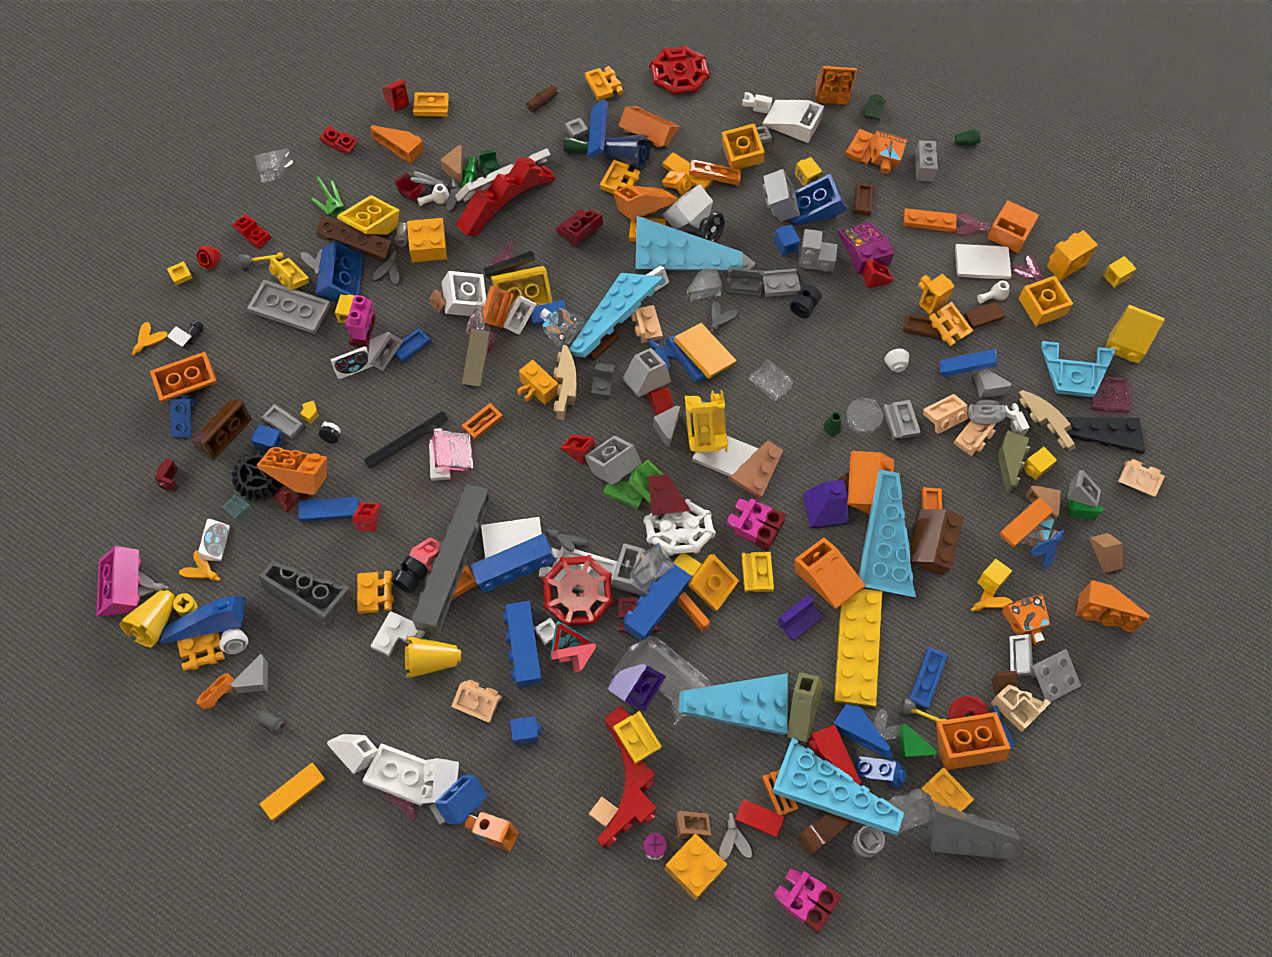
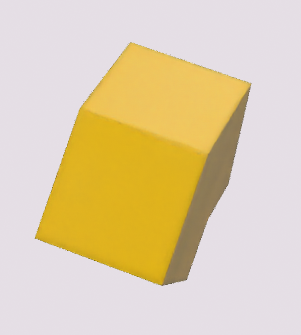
(309, 412)

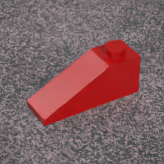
(830, 747)

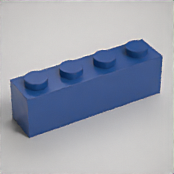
(513, 563)
(656, 603)
(523, 644)

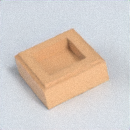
(603, 812)

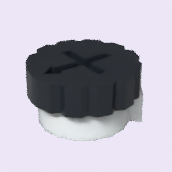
(329, 432)

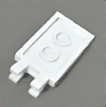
(609, 565)

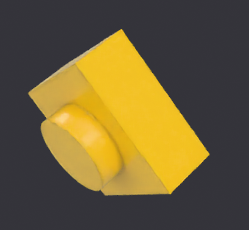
(179, 273)

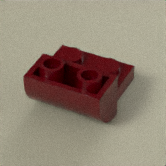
(580, 226)

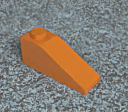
(399, 142)

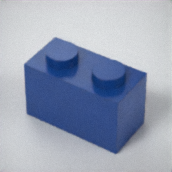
(461, 799)

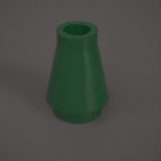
(969, 137)
(574, 145)
(833, 424)

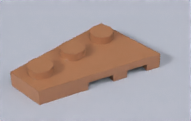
(758, 469)

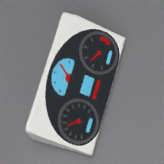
(351, 362)
(213, 540)

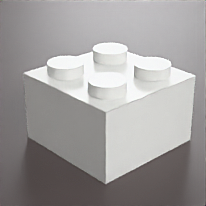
(462, 291)

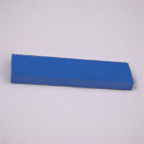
(597, 129)

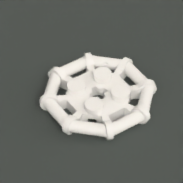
(687, 535)

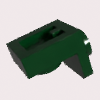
(874, 107)
(488, 162)

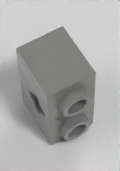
(926, 161)

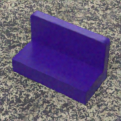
(800, 618)

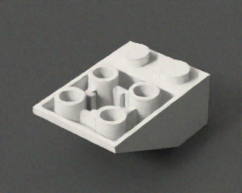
(795, 118)

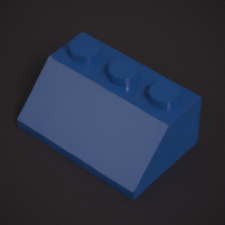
(339, 271)

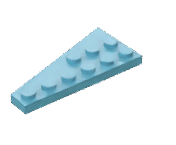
(747, 703)
(828, 788)

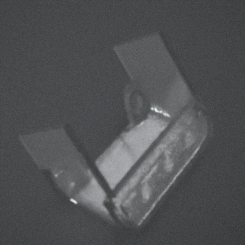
(678, 672)

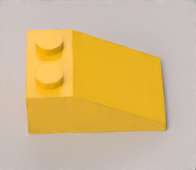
(371, 216)
(1134, 333)

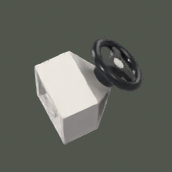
(693, 214)

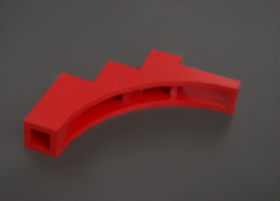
(503, 189)
(634, 802)

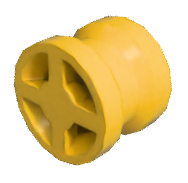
(190, 604)

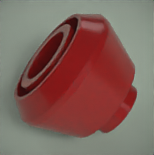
(208, 257)

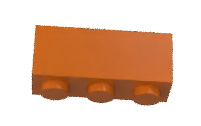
(645, 123)
(183, 376)
(863, 477)
(972, 741)

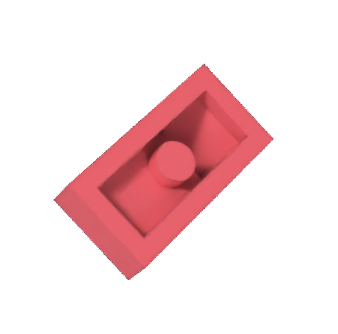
(426, 552)
(578, 654)

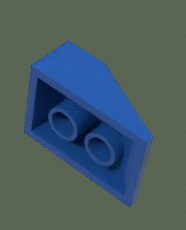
(819, 201)

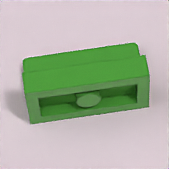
(639, 478)

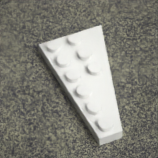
(469, 189)

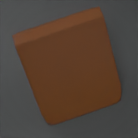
(1002, 679)

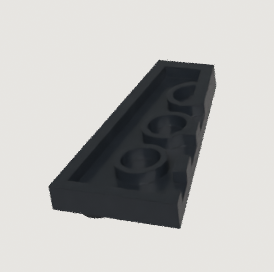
(1119, 432)

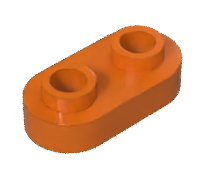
(210, 696)

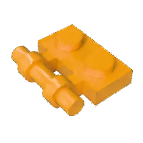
(598, 83)
(615, 175)
(953, 320)
(368, 592)
(198, 645)

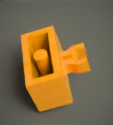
(935, 293)
(537, 382)

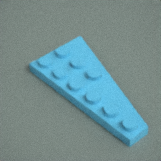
(679, 250)
(616, 307)
(886, 546)

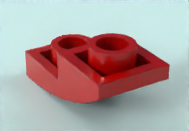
(339, 141)
(251, 231)
(760, 818)

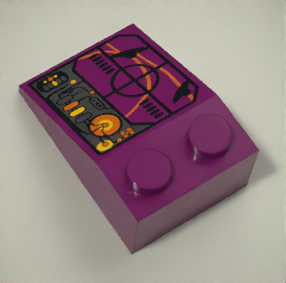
(866, 242)

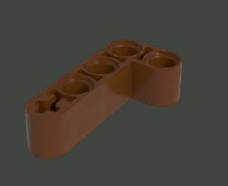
(822, 832)

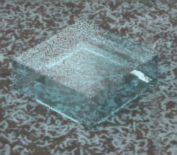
(236, 507)

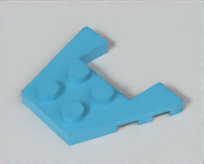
(1075, 376)

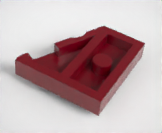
(665, 496)

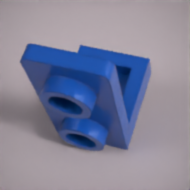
(181, 415)
(881, 770)

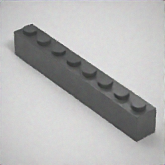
(451, 559)

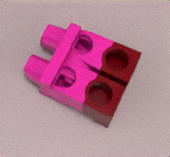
(360, 321)
(756, 523)
(808, 900)

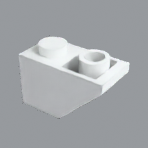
(353, 750)
(438, 778)

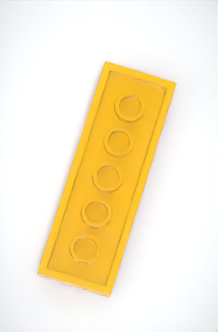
(858, 649)

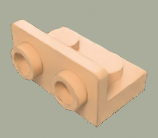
(647, 324)
(947, 413)
(973, 437)
(1141, 478)
(476, 700)

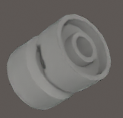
(868, 842)

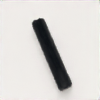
(509, 264)

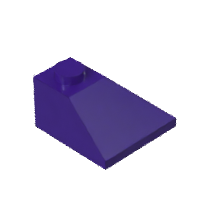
(827, 504)
(637, 685)

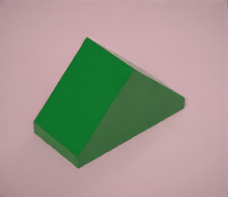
(1084, 511)
(912, 744)

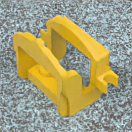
(707, 422)

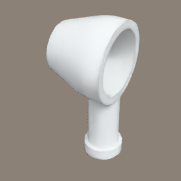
(439, 195)
(999, 292)

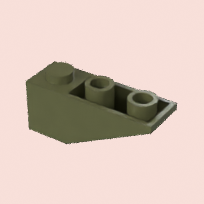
(1010, 457)
(804, 706)

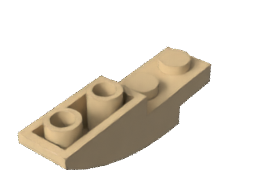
(566, 380)
(1046, 413)

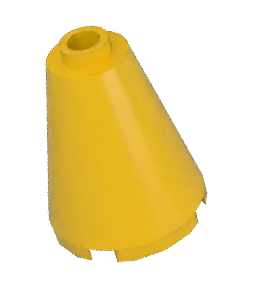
(149, 618)
(428, 656)

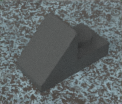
(602, 380)

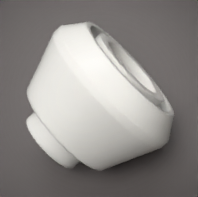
(897, 360)
(233, 641)

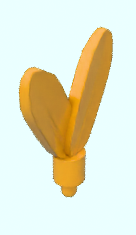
(146, 339)
(203, 571)
(988, 601)

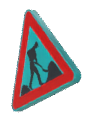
(566, 637)

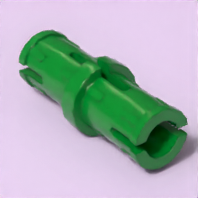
(470, 171)

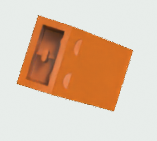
(834, 85)
(640, 201)
(1012, 226)
(295, 469)
(828, 573)
(1108, 605)

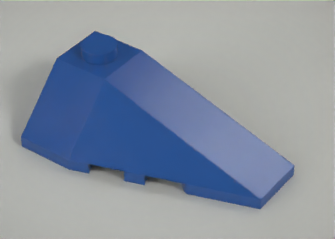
(209, 619)

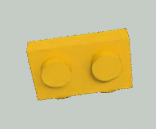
(288, 273)

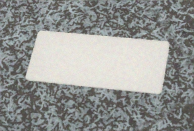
(179, 336)

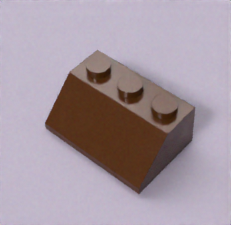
(222, 429)
(935, 540)

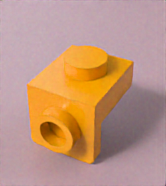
(677, 180)

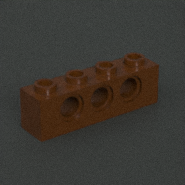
(353, 238)

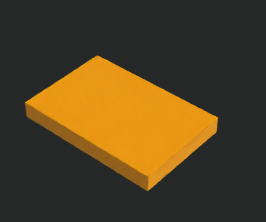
(705, 350)

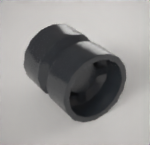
(805, 301)
(410, 572)

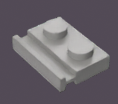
(780, 282)
(901, 420)

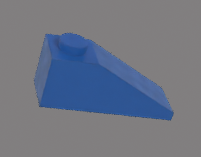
(857, 727)

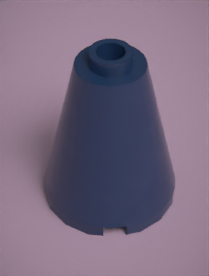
(628, 150)

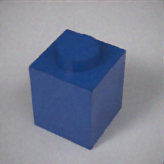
(786, 240)
(265, 438)
(525, 730)

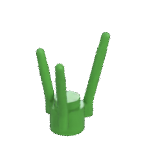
(333, 205)

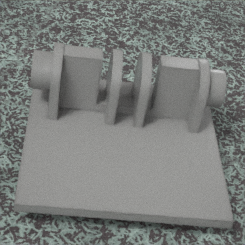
(1056, 675)

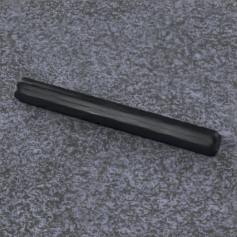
(405, 439)

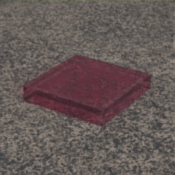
(1112, 396)
(452, 450)

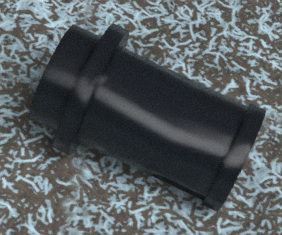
(194, 331)

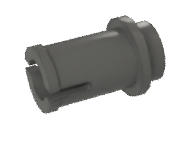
(270, 721)

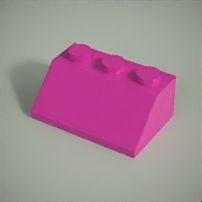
(118, 581)

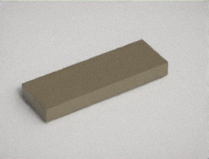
(476, 357)

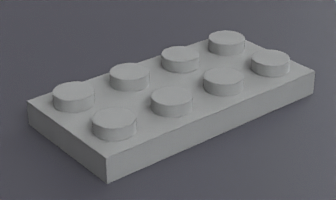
(288, 306)

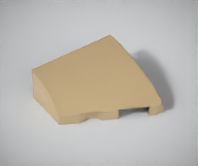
(1019, 706)

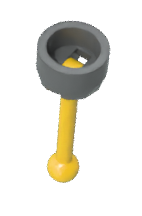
(246, 260)
(909, 708)

